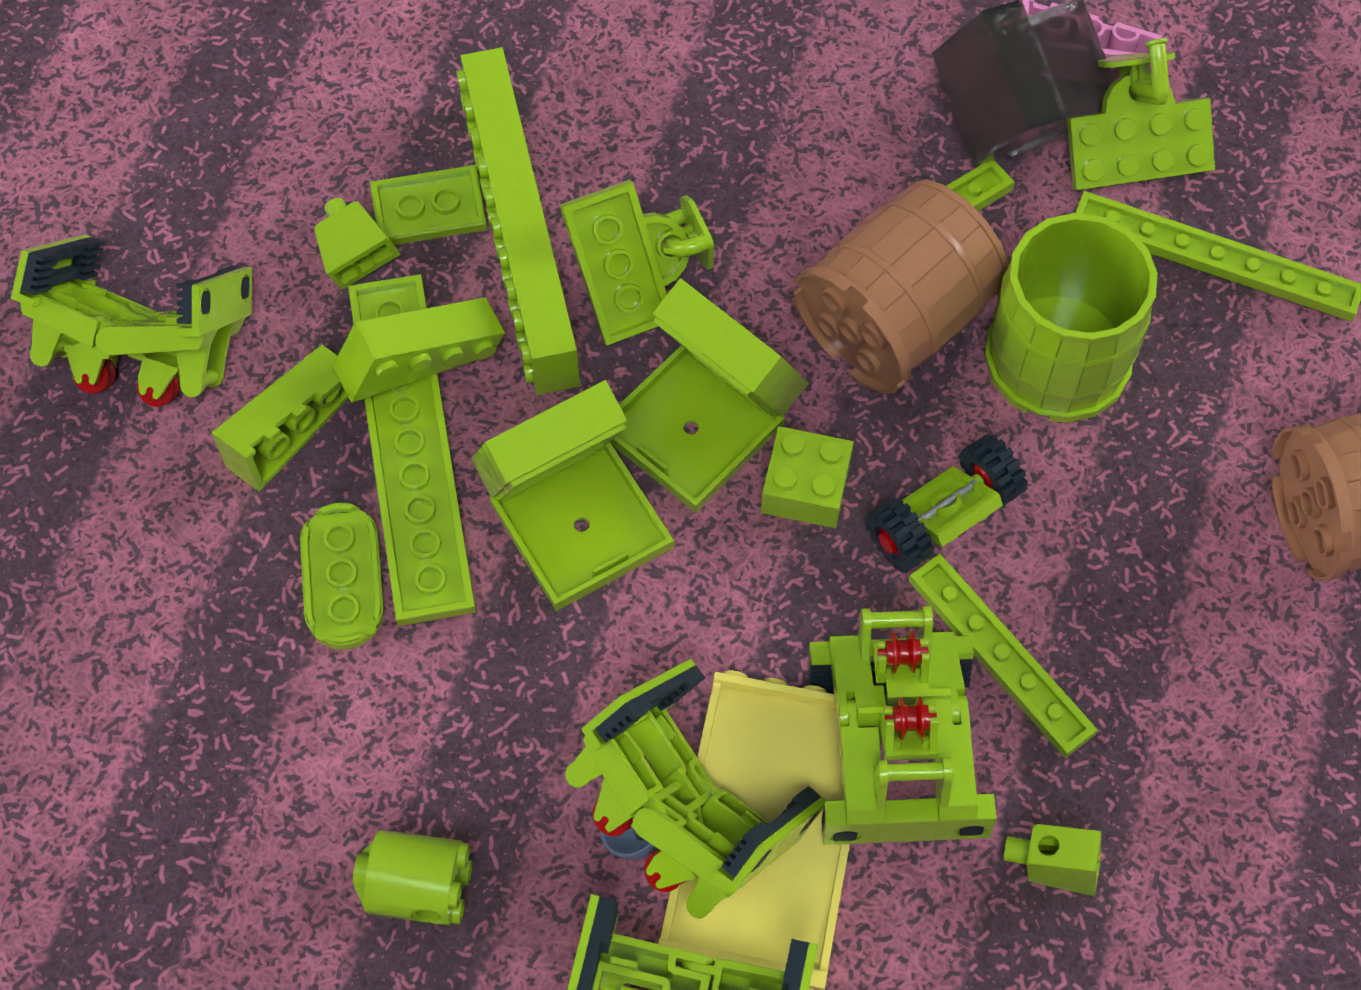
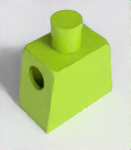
(351, 242)
(1059, 857)

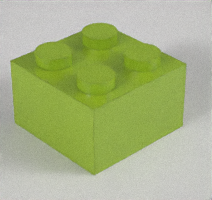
(806, 477)

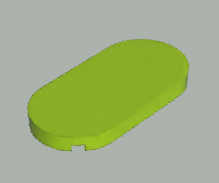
(341, 576)

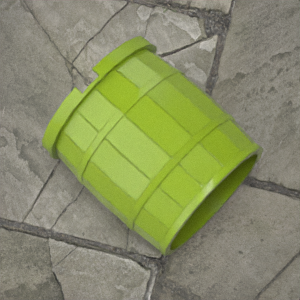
(1071, 317)

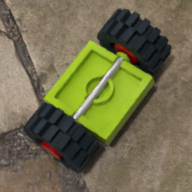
(947, 503)

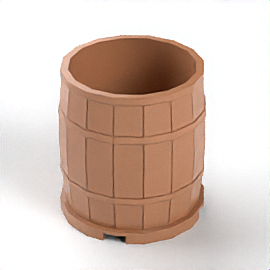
(902, 284)
(1321, 494)

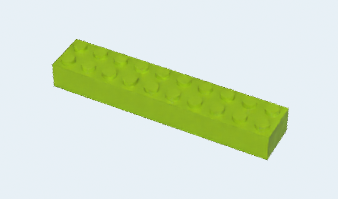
(517, 223)

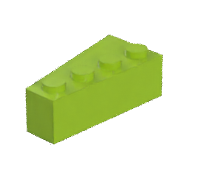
(415, 345)
(281, 419)

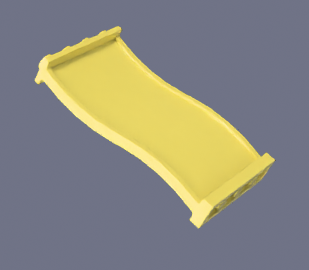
(765, 749)

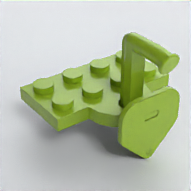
(1140, 127)
(631, 255)

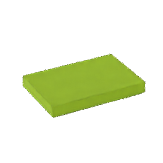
(429, 205)

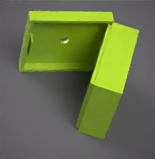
(716, 380)
(563, 472)

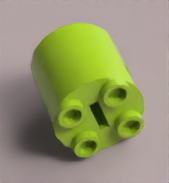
(413, 877)

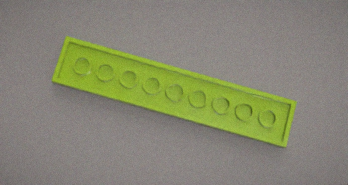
(415, 477)

